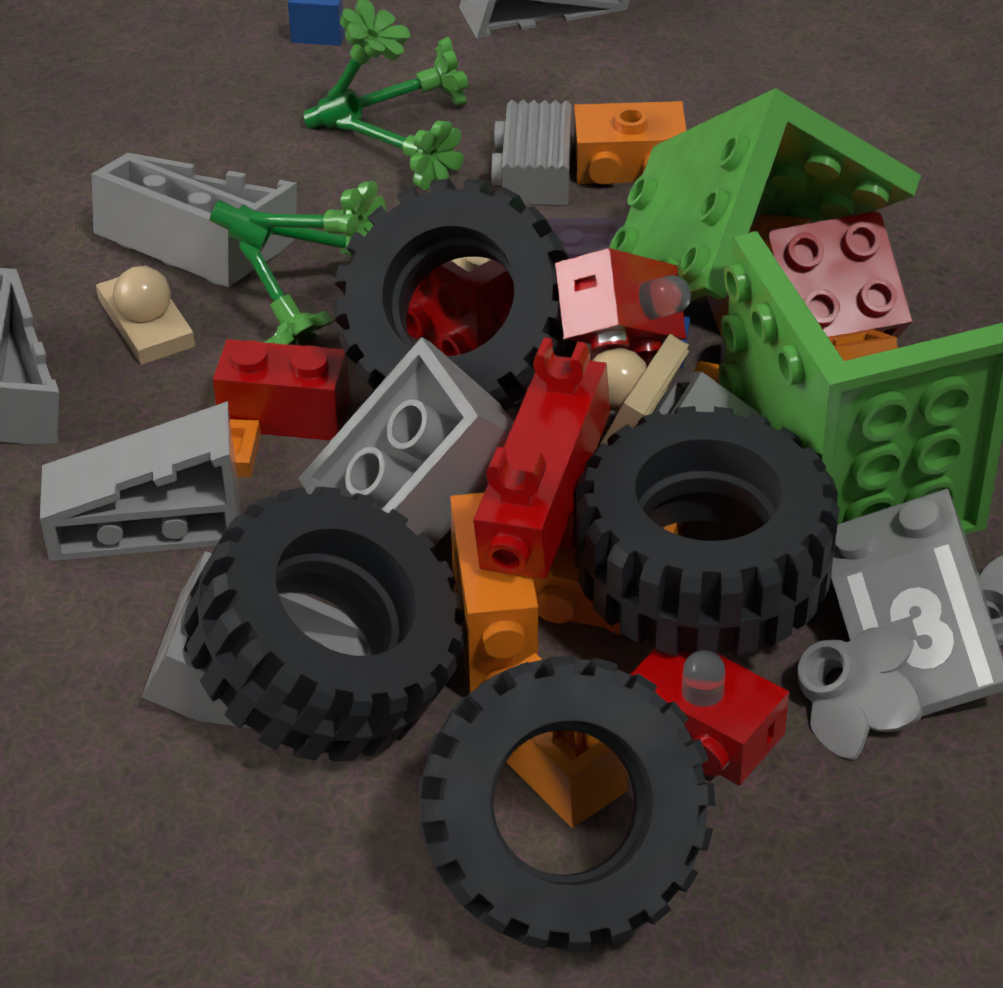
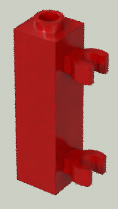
(541, 463)

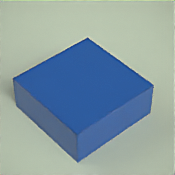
(316, 22)

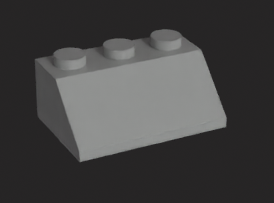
(416, 442)

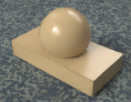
(145, 314)
(639, 388)

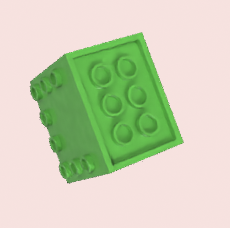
(745, 164)
(878, 422)

